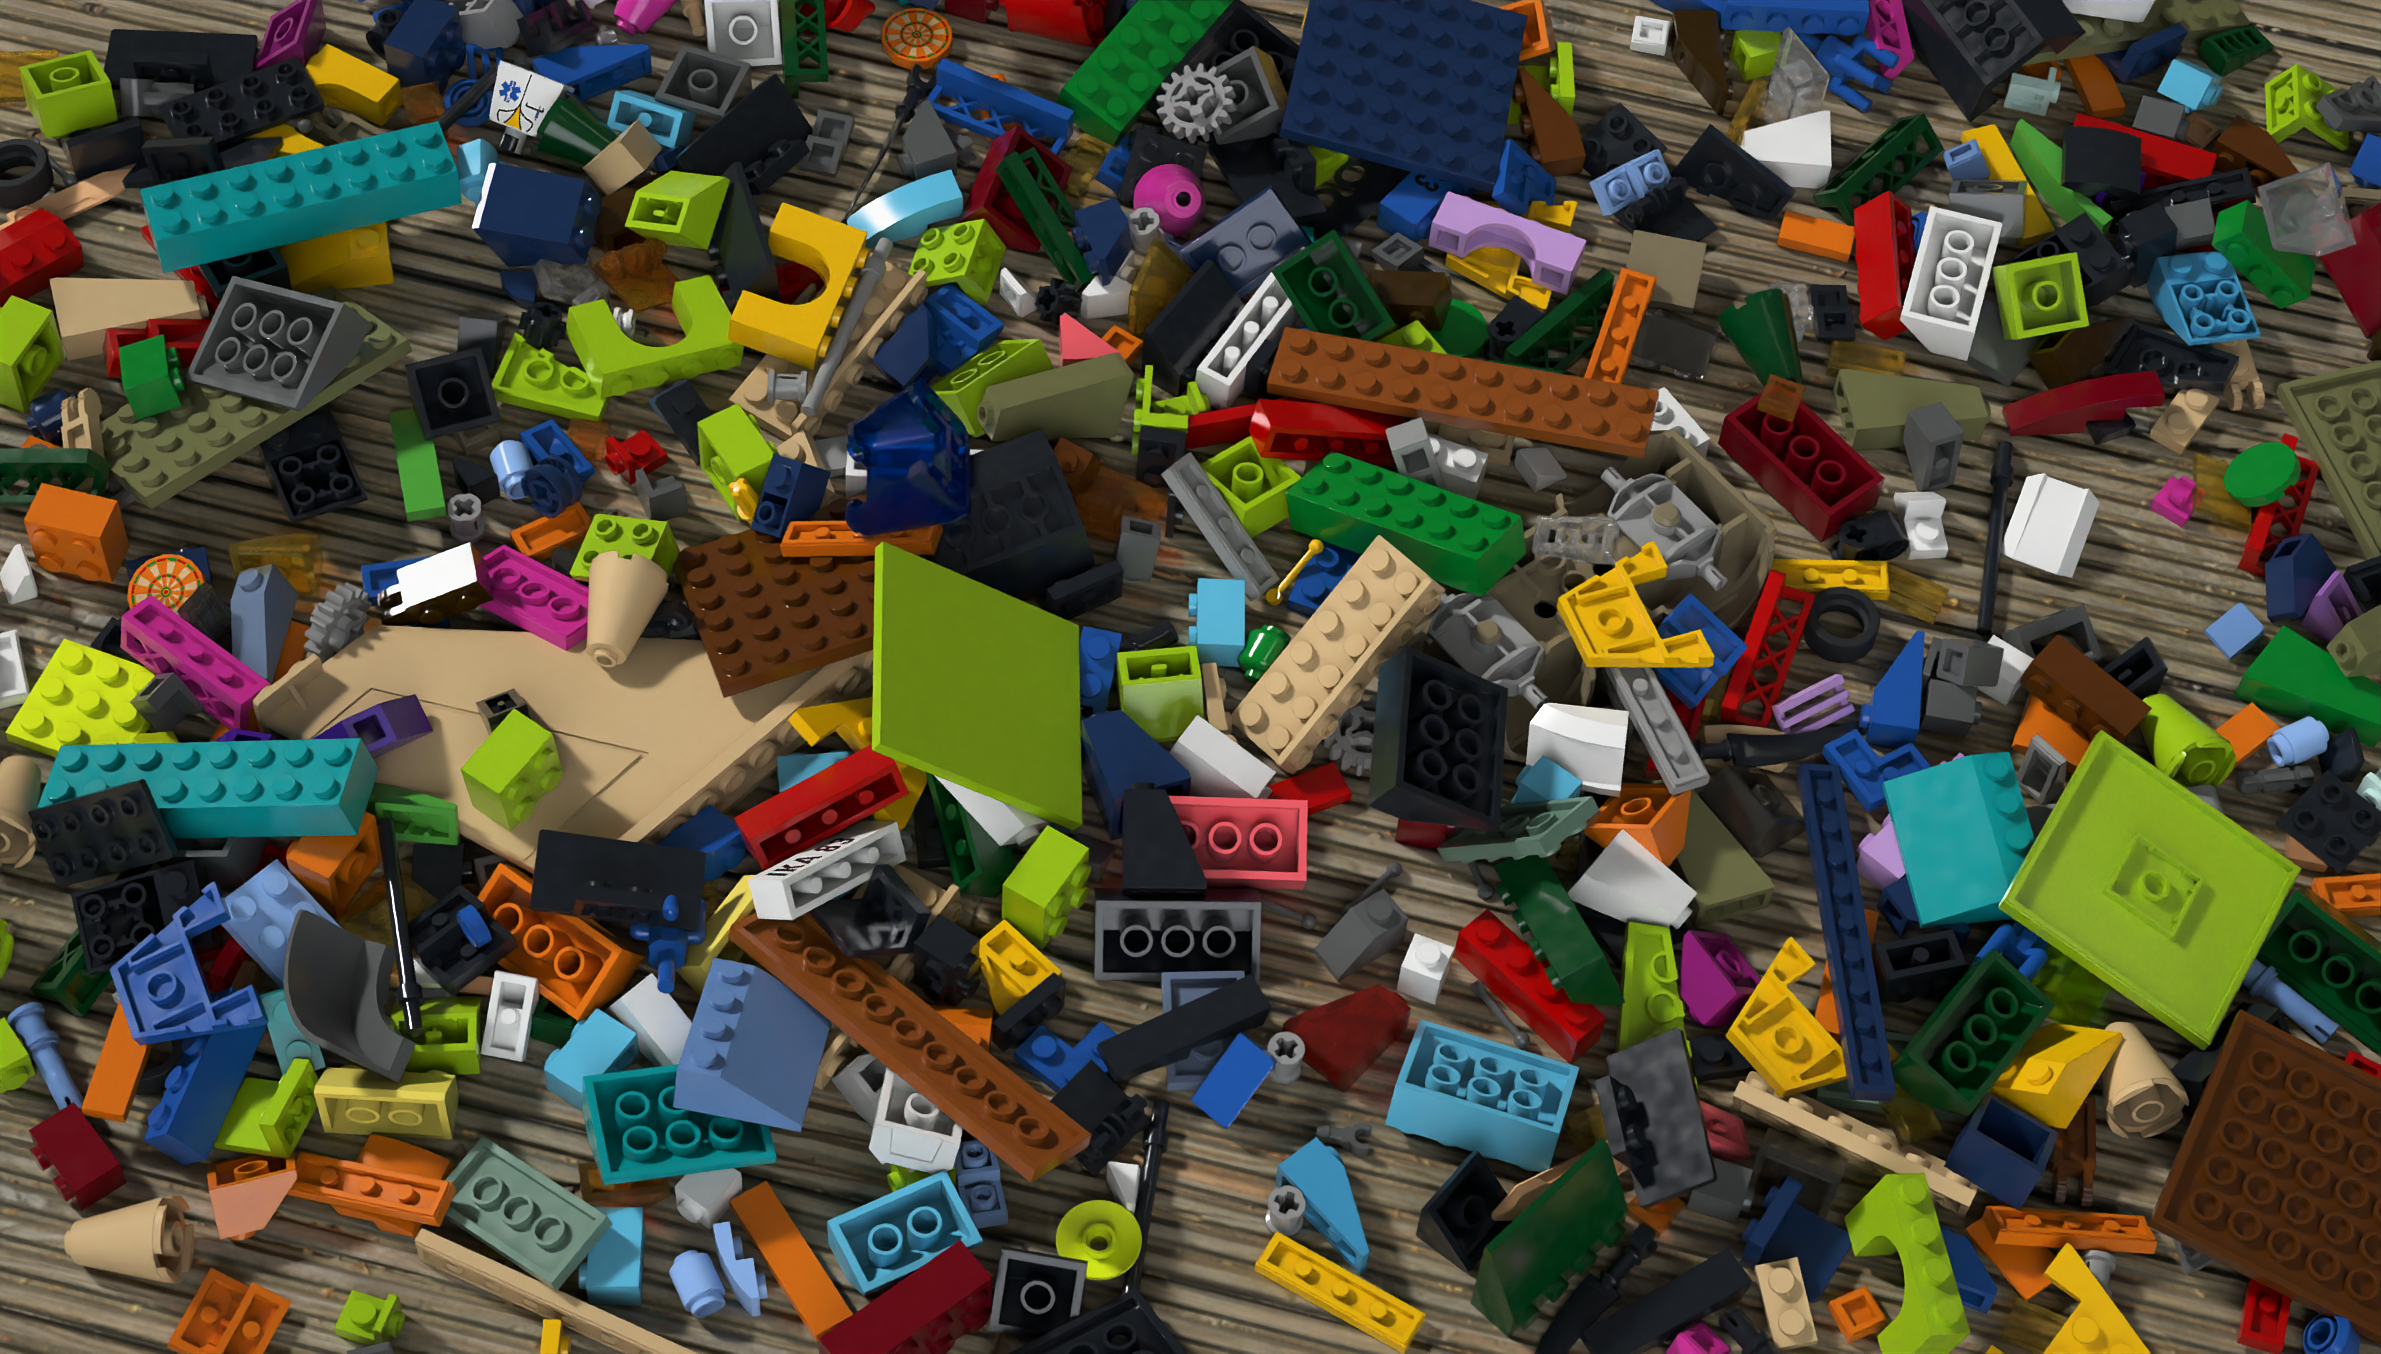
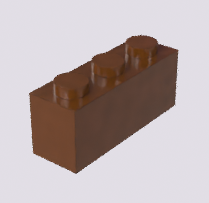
(2083, 692)

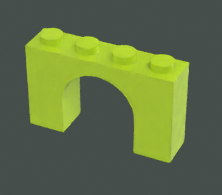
(622, 365)
(1903, 1219)

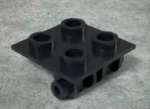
(1616, 141)
(1667, 213)
(2332, 822)
(1102, 1111)

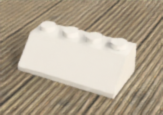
(1950, 281)

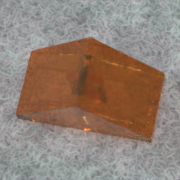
(628, 1194)

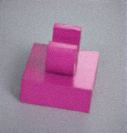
(2175, 500)

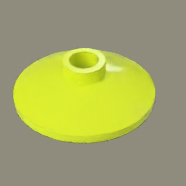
(1103, 1223)

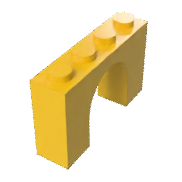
(343, 84)
(803, 330)

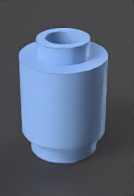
(510, 462)
(2297, 742)
(697, 1283)

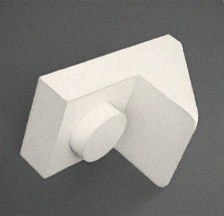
(1111, 299)
(1922, 523)
(510, 1016)

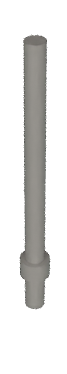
(871, 274)

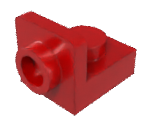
(634, 454)

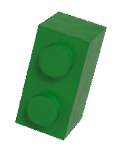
(151, 376)

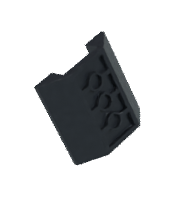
(1984, 41)
(1020, 522)

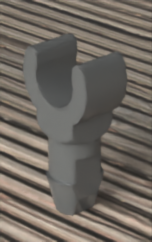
(962, 146)
(1346, 1137)

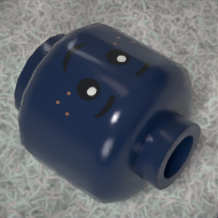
(46, 415)

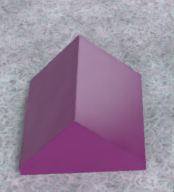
(292, 34)

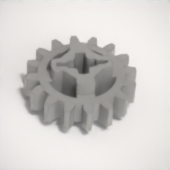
(1213, 104)
(337, 621)
(1357, 743)

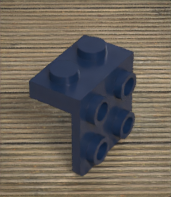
(2146, 54)
(1794, 1231)

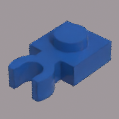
(1114, 166)

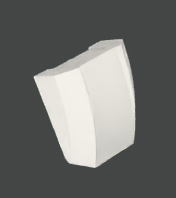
(2050, 524)
(1583, 742)
(912, 1129)

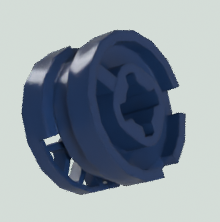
(551, 486)

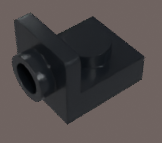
(1258, 371)

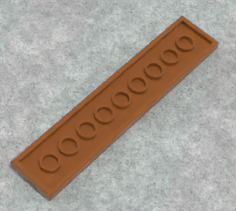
(1464, 392)
(916, 1043)

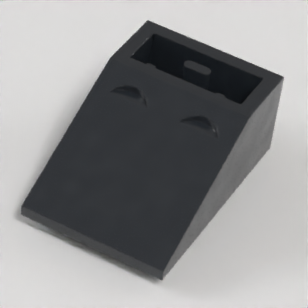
(2100, 265)
(311, 468)
(126, 911)

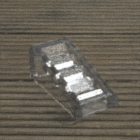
(1575, 550)

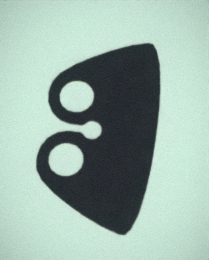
(1369, 191)

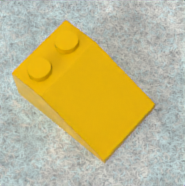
(340, 260)
(2056, 1071)

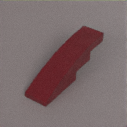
(2071, 406)

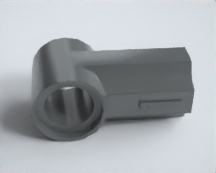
(145, 96)

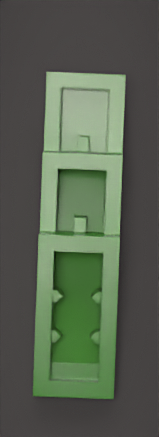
(2043, 166)
(417, 468)
(415, 814)

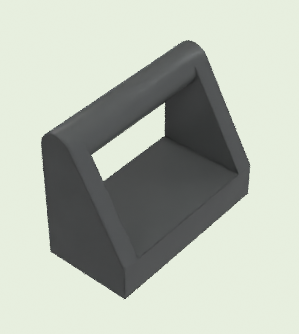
(2076, 621)

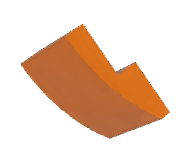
(2047, 723)
(401, 1157)
(228, 1318)

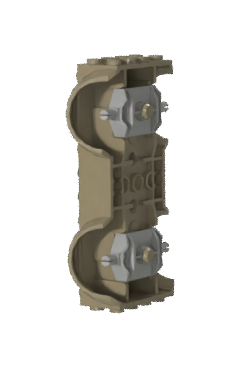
(1673, 496)

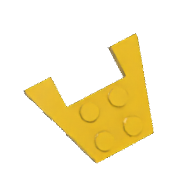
(1498, 267)
(1615, 627)
(854, 725)
(1782, 1035)
(2096, 1322)

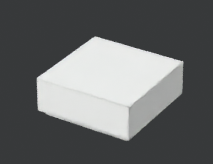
(1650, 35)

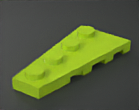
(1648, 987)

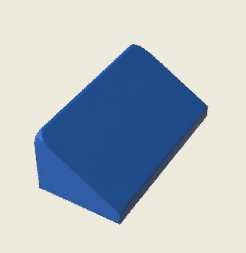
(551, 440)
(1233, 1080)

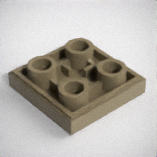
(1674, 263)

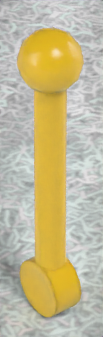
(1274, 595)

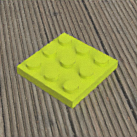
(81, 702)

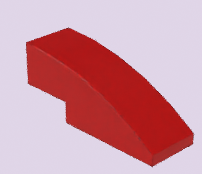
(181, 333)

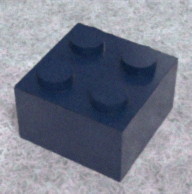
(426, 45)
(2002, 1150)

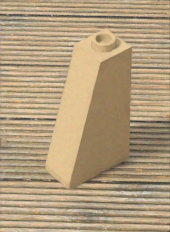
(93, 304)

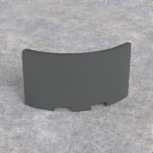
(338, 994)

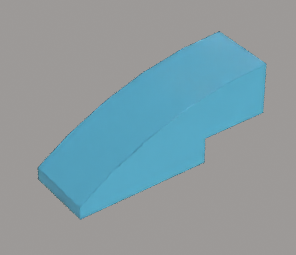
(909, 209)

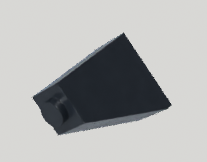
(1155, 846)

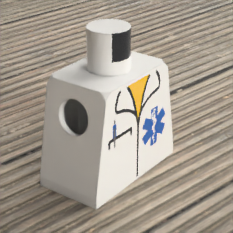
(522, 102)

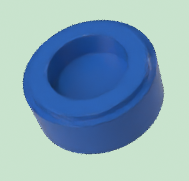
(473, 926)

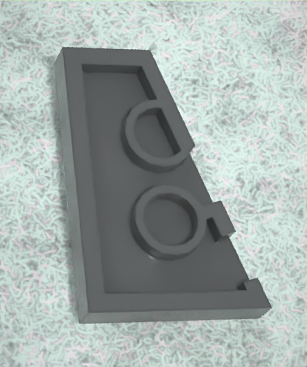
(2353, 108)

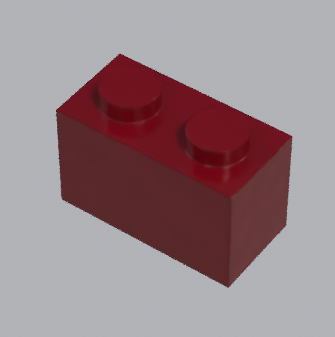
(76, 1156)

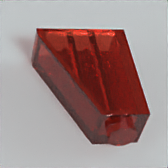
(1350, 1033)

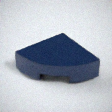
(666, 159)
(520, 286)

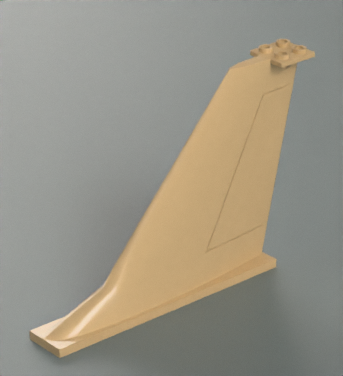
(634, 739)

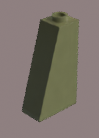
(1062, 402)
(1877, 406)
(2359, 645)
(1718, 869)

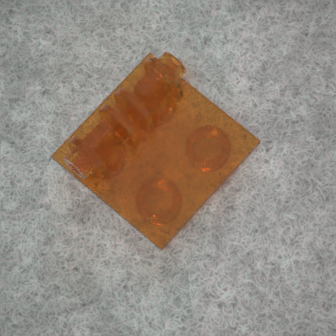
(638, 274)
(1116, 496)

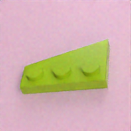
(544, 384)

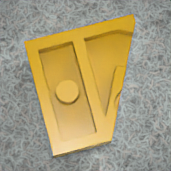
(1011, 966)

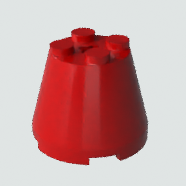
(1059, 20)

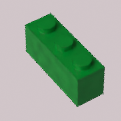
(2245, 242)

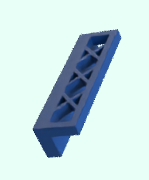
(1002, 102)

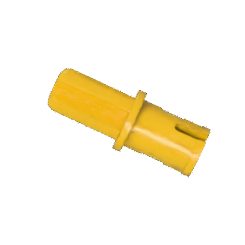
(745, 498)

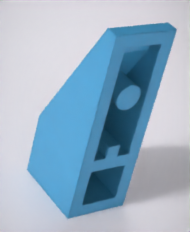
(1328, 1198)

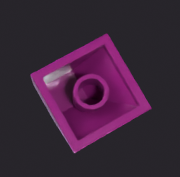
(1715, 978)

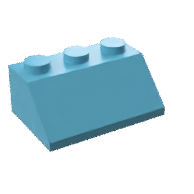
(900, 1233)

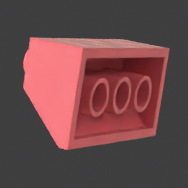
(1247, 840)

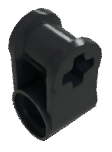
(1509, 325)
(1870, 538)

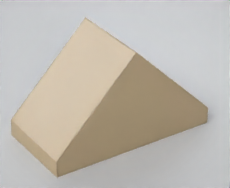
(623, 158)

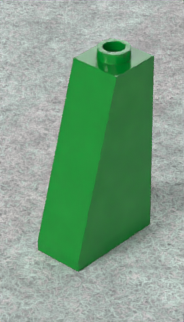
(2306, 681)

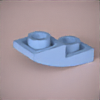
(1630, 182)
(980, 1184)
(739, 1272)

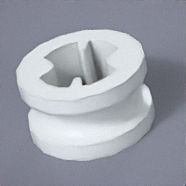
(626, 321)

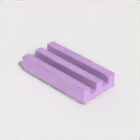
(1840, 697)

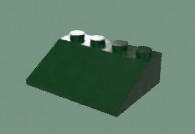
(1551, 1242)

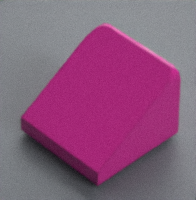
(1698, 1340)

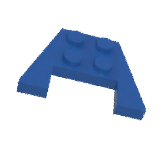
(166, 987)

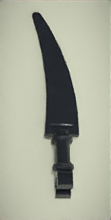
(904, 113)
(1771, 749)
(1596, 1295)

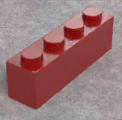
(2162, 158)
(1884, 262)
(1315, 429)
(820, 806)
(1519, 981)

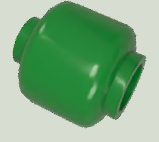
(1261, 651)

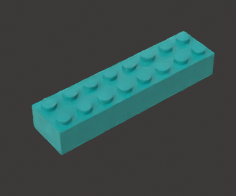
(301, 196)
(231, 785)

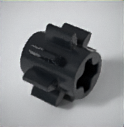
(1057, 300)
(542, 325)

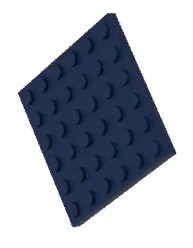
(1407, 84)

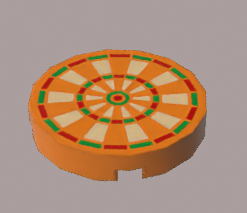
(916, 38)
(167, 579)

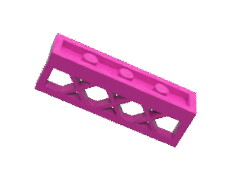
(1889, 31)
(192, 659)

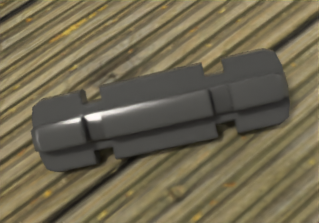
(2275, 780)

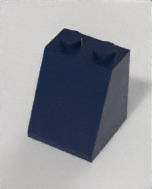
(536, 216)
(1120, 754)

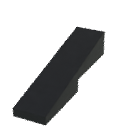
(1189, 1026)
(1670, 1307)

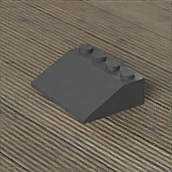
(276, 344)

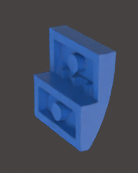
(961, 327)
(1693, 683)

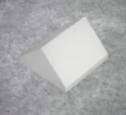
(744, 30)

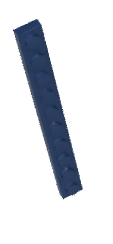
(1845, 934)

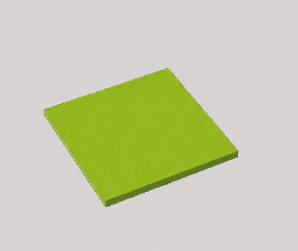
(976, 687)
(2150, 889)

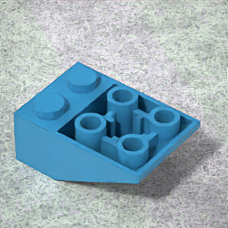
(2201, 298)

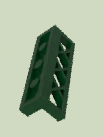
(791, 43)
(1877, 156)
(1040, 216)
(1560, 322)
(49, 464)
(67, 973)

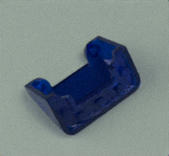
(913, 462)

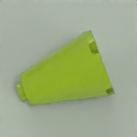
(2184, 744)

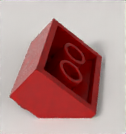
(34, 252)

